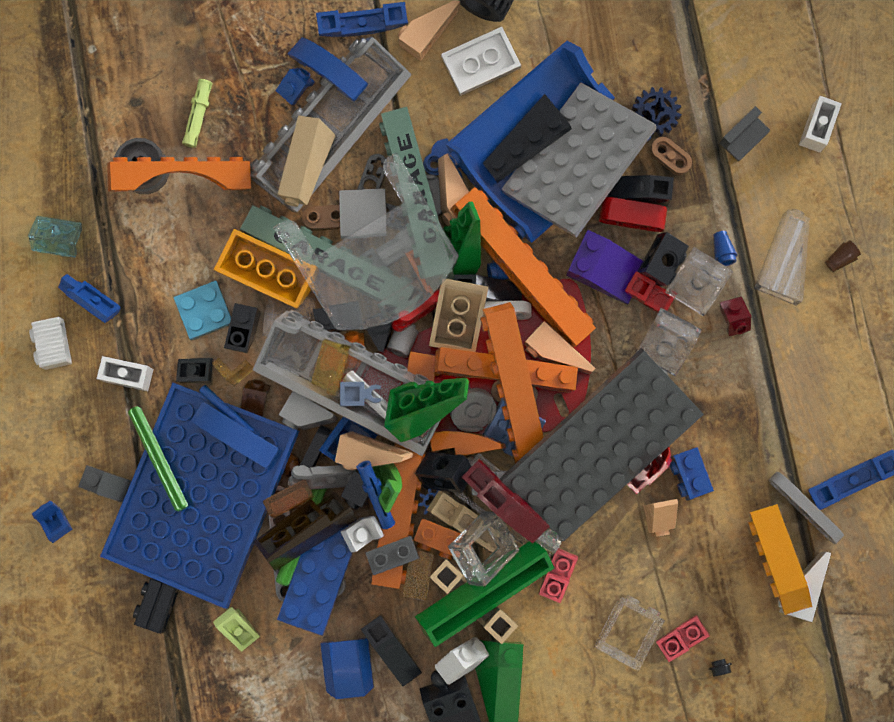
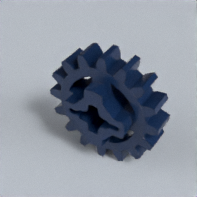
(665, 113)

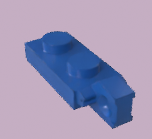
(89, 298)

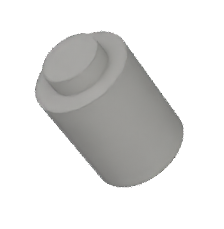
(402, 342)

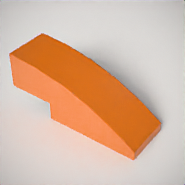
(464, 442)

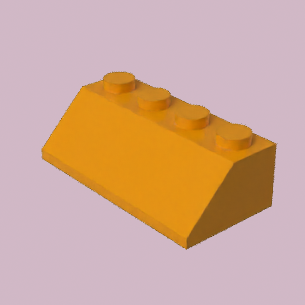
(263, 269)

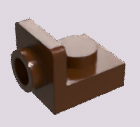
(255, 396)

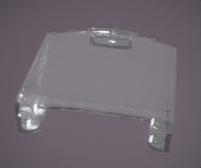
(382, 266)

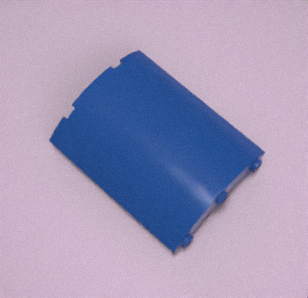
(555, 77)

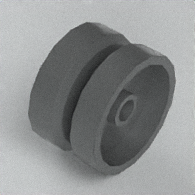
(144, 148)

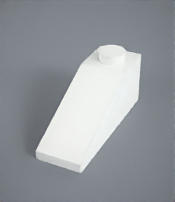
(814, 576)

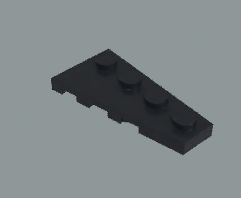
(530, 136)

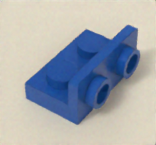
(691, 474)

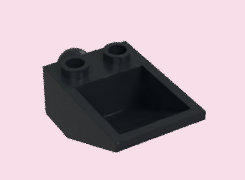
(447, 701)

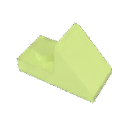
(236, 628)

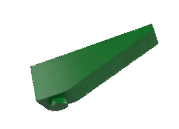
(466, 239)
(417, 407)
(501, 680)

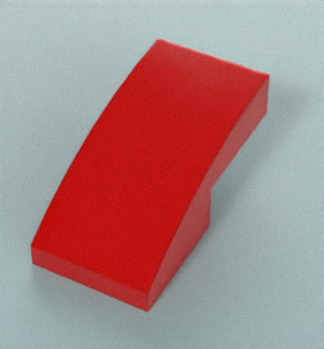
(648, 293)

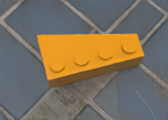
(780, 559)

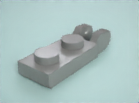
(321, 477)

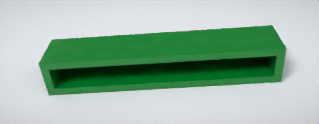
(472, 602)

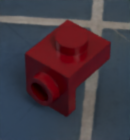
(736, 316)

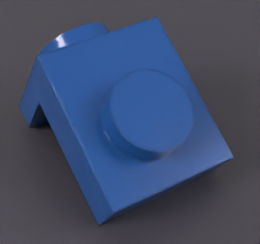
(294, 84)
(52, 521)

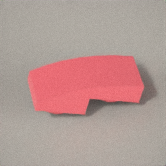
(557, 580)
(682, 638)

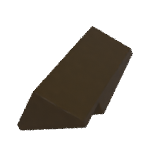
(304, 530)

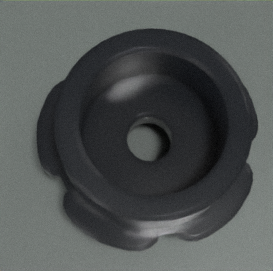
(720, 667)

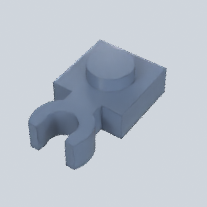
(354, 394)

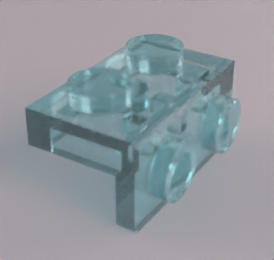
(54, 236)

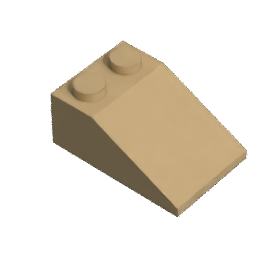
(458, 315)

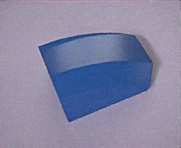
(347, 668)

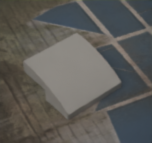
(360, 209)

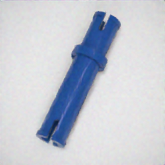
(373, 487)

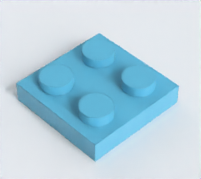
(203, 310)

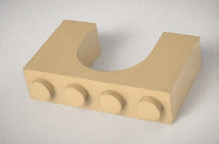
(495, 621)

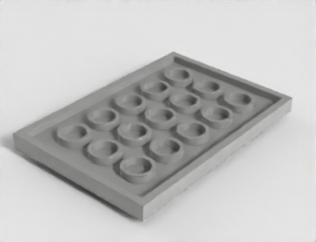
(583, 165)

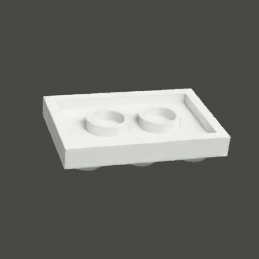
(481, 61)

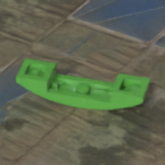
(391, 484)

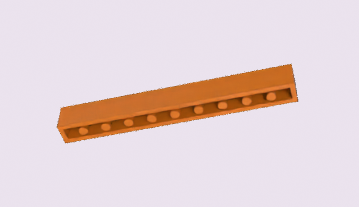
(405, 503)

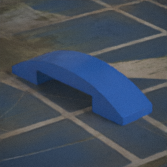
(362, 22)
(329, 67)
(235, 435)
(853, 480)

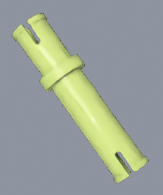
(195, 120)

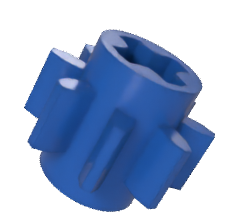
(426, 498)

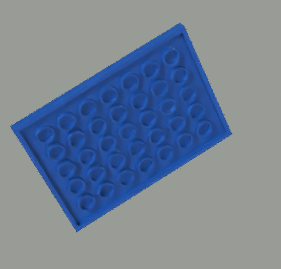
(212, 538)

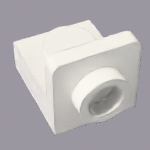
(362, 532)

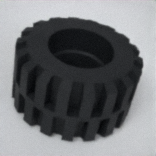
(488, 9)

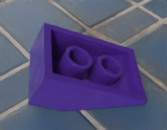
(604, 266)

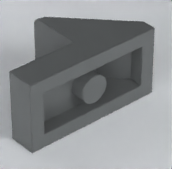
(104, 483)

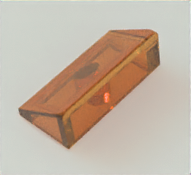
(288, 499)

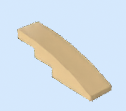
(459, 518)

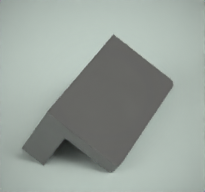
(745, 135)

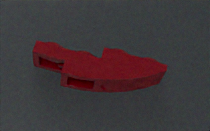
(504, 502)

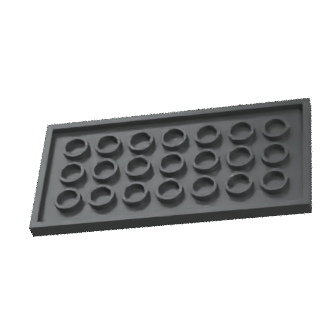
(602, 444)

